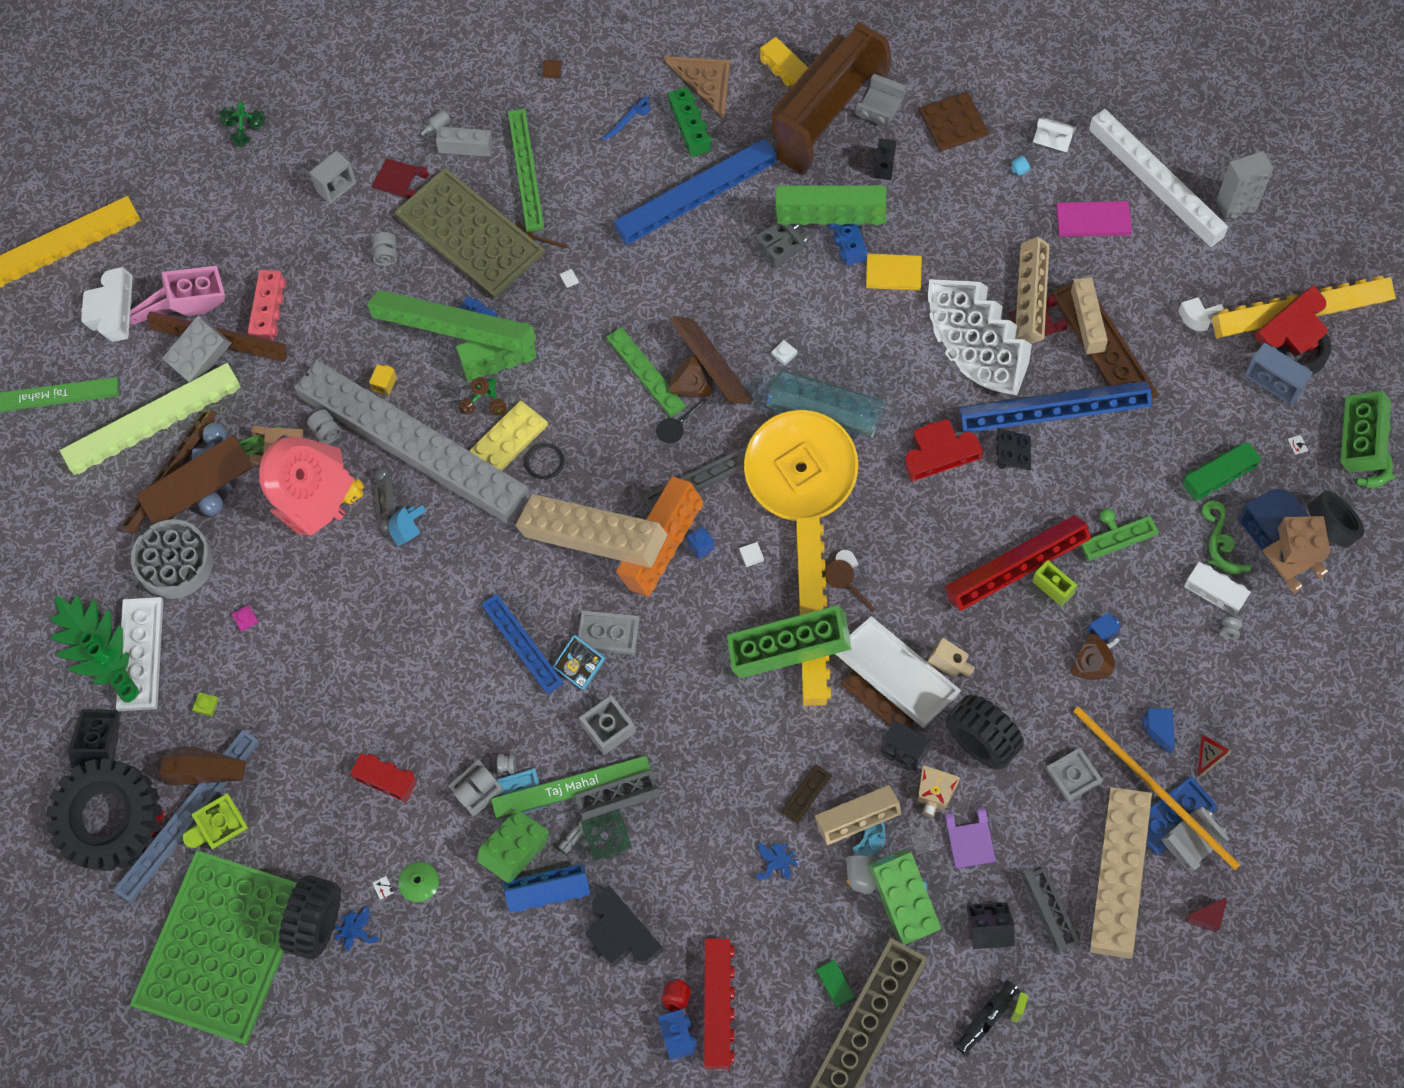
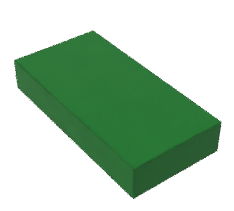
(835, 983)

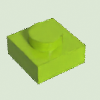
(205, 704)

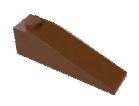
(199, 766)

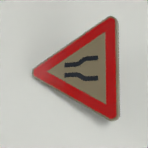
(1210, 754)

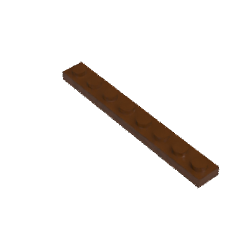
(240, 341)
(176, 460)

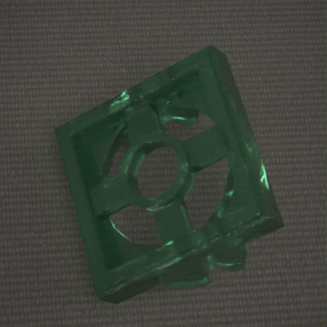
(601, 821)

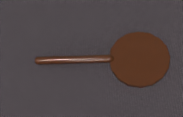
(840, 574)

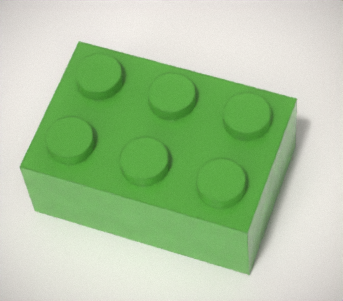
(512, 846)

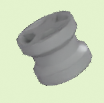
(1231, 628)
(506, 763)

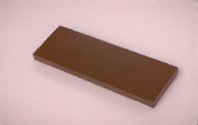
(711, 360)
(195, 480)

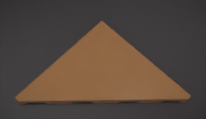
(706, 77)

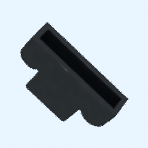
(620, 932)

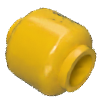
(354, 493)

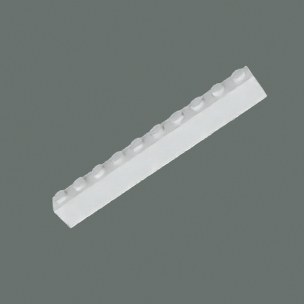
(1158, 178)

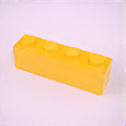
(782, 61)

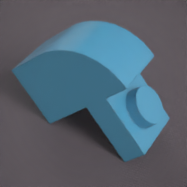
(402, 525)

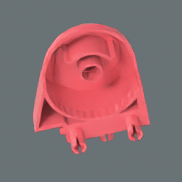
(304, 483)

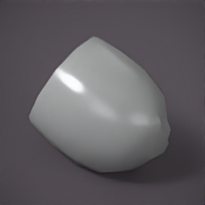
(859, 874)

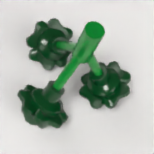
(230, 118)

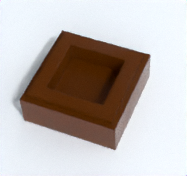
(552, 69)

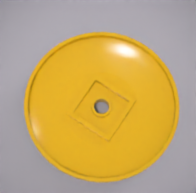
(804, 439)

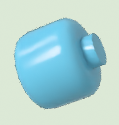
(1020, 165)

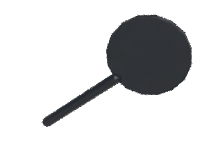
(672, 430)

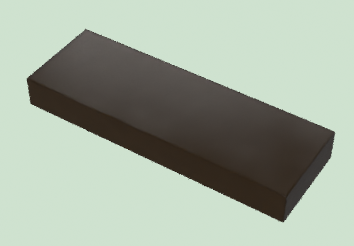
(806, 794)

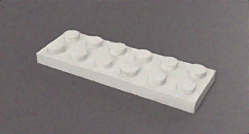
(142, 641)

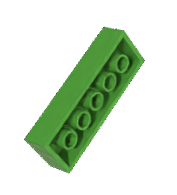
(831, 205)
(789, 641)

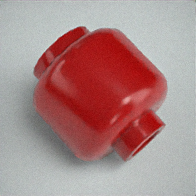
(676, 995)

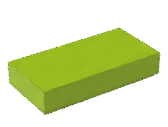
(1019, 1007)

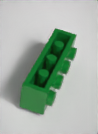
(689, 121)

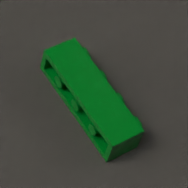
(1221, 471)

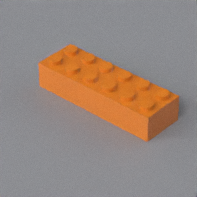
(675, 514)

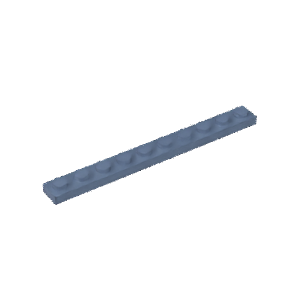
(182, 820)

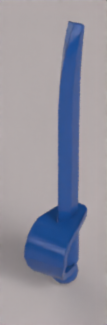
(641, 108)

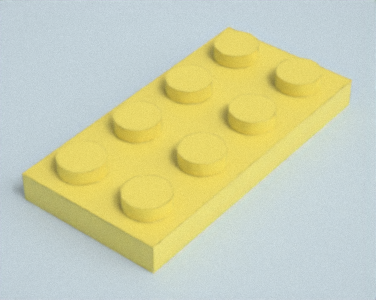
(510, 436)

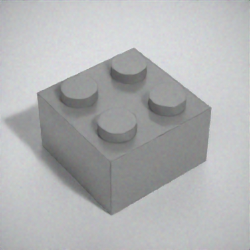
(332, 177)
(607, 725)

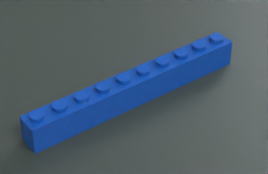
(695, 191)
(1055, 406)

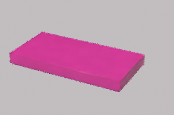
(1093, 219)

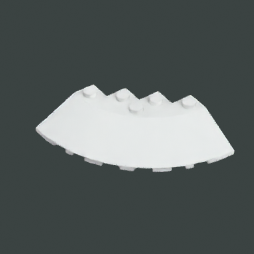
(977, 336)

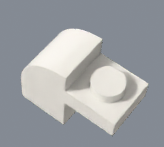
(1196, 316)

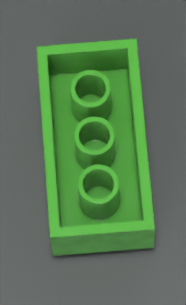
(484, 359)
(1366, 432)
(904, 896)

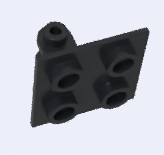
(1013, 449)

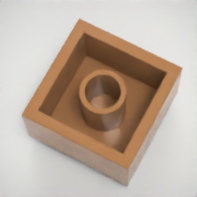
(1304, 539)

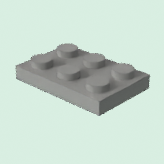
(609, 631)

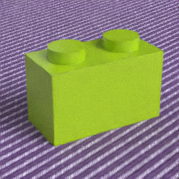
(1054, 583)

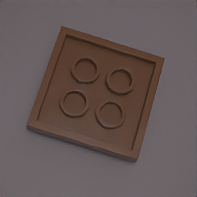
(953, 121)

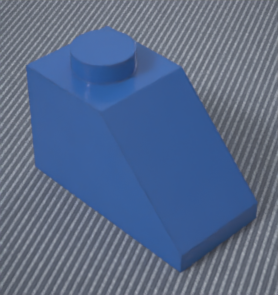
(1160, 727)

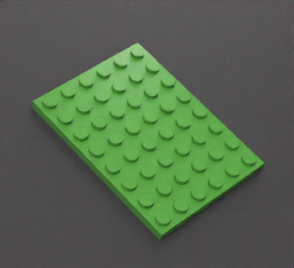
(217, 949)

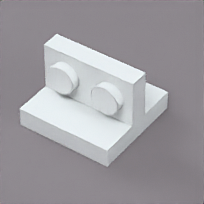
(1054, 134)

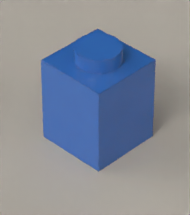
(700, 542)
(1105, 627)

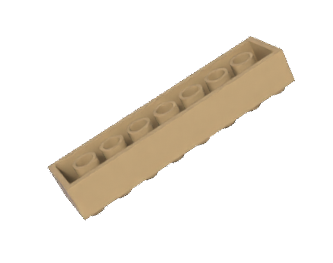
(591, 530)
(1121, 873)

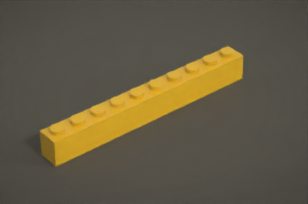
(67, 240)
(1337, 300)
(811, 600)

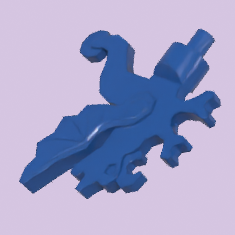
(778, 861)
(353, 929)

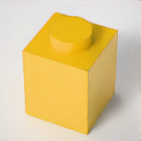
(383, 379)

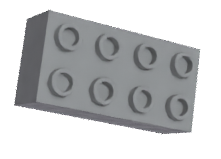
(1244, 185)

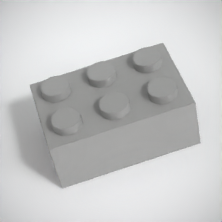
(197, 349)

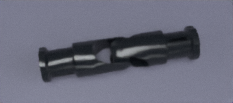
(997, 1005)

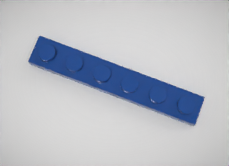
(522, 644)

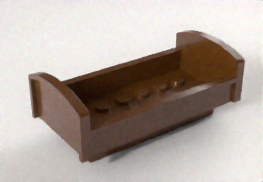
(825, 92)

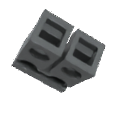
(781, 242)

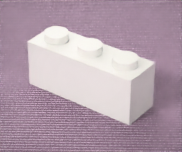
(1217, 588)

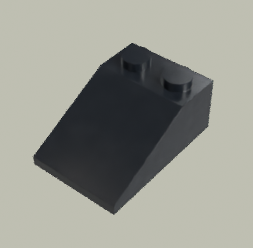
(94, 736)

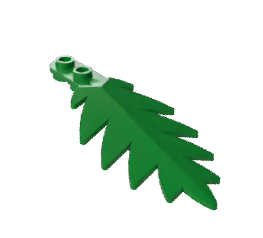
(94, 646)

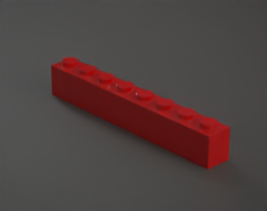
(1017, 562)

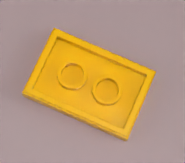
(893, 272)

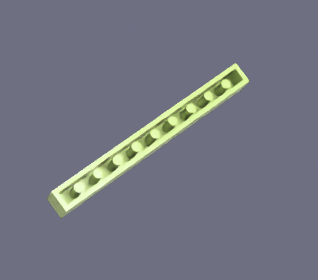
(150, 419)

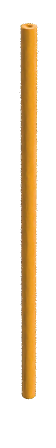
(1157, 788)

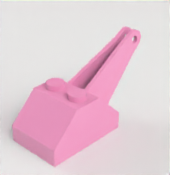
(184, 291)

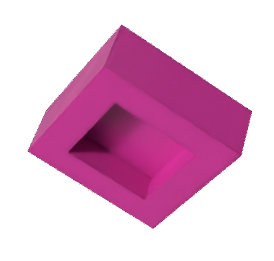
(245, 618)

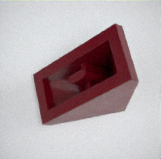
(1209, 916)

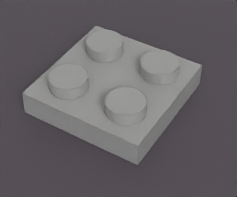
(1074, 774)

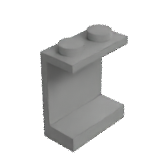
(881, 100)
(1188, 845)

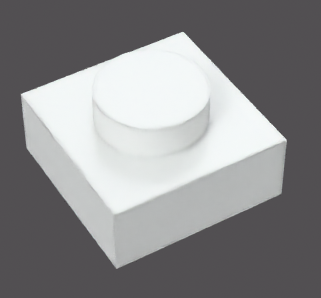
(784, 352)

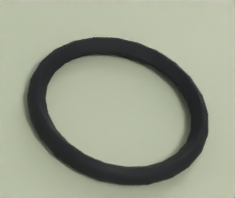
(540, 446)

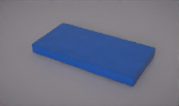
(1164, 818)

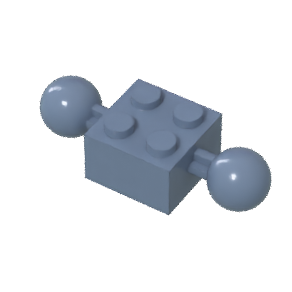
(212, 434)

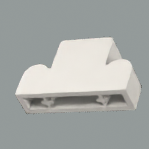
(109, 306)

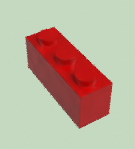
(384, 777)

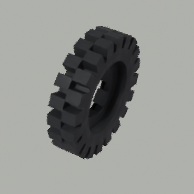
(138, 823)

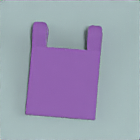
(970, 843)

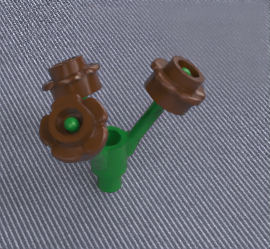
(483, 387)

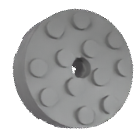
(167, 576)

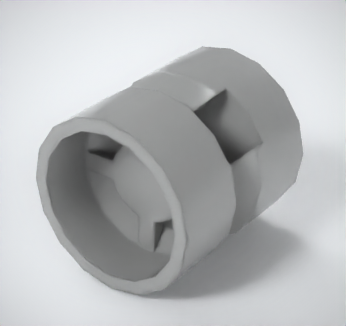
(384, 249)
(324, 427)

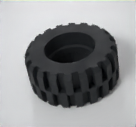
(984, 731)
(310, 917)

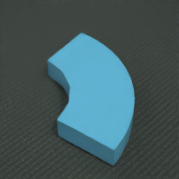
(872, 841)

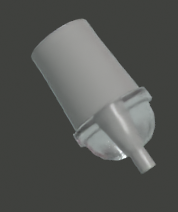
(431, 125)

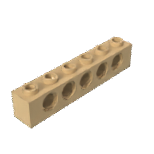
(1032, 290)

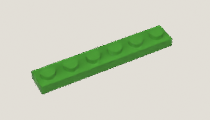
(645, 372)

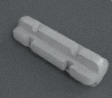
(572, 838)

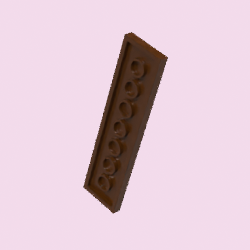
(1117, 361)

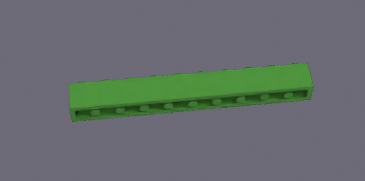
(452, 321)

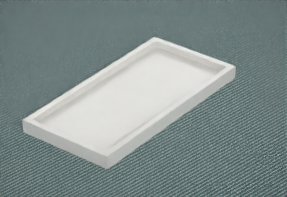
(898, 672)

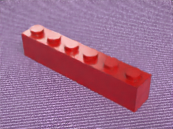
(717, 1004)

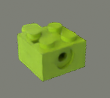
(215, 824)

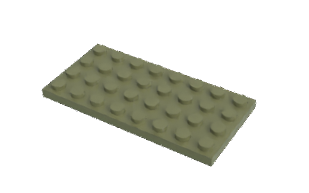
(469, 233)

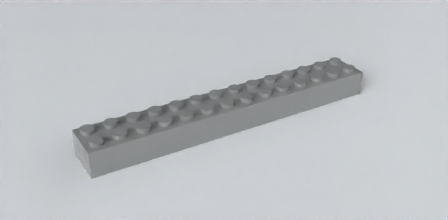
(413, 442)

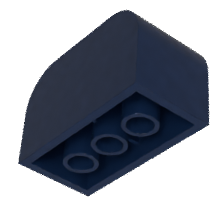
(1265, 514)

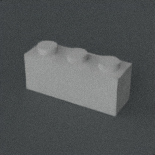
(464, 141)

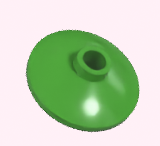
(425, 888)

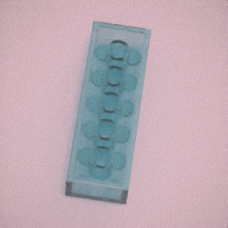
(849, 408)

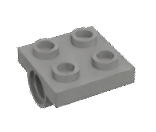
(476, 788)

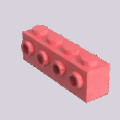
(266, 304)

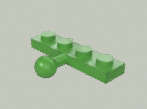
(1118, 537)

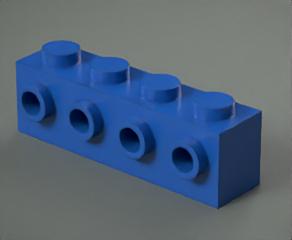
(850, 243)
(546, 888)

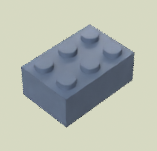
(1278, 373)

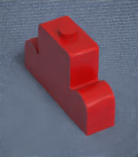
(1296, 324)
(940, 450)

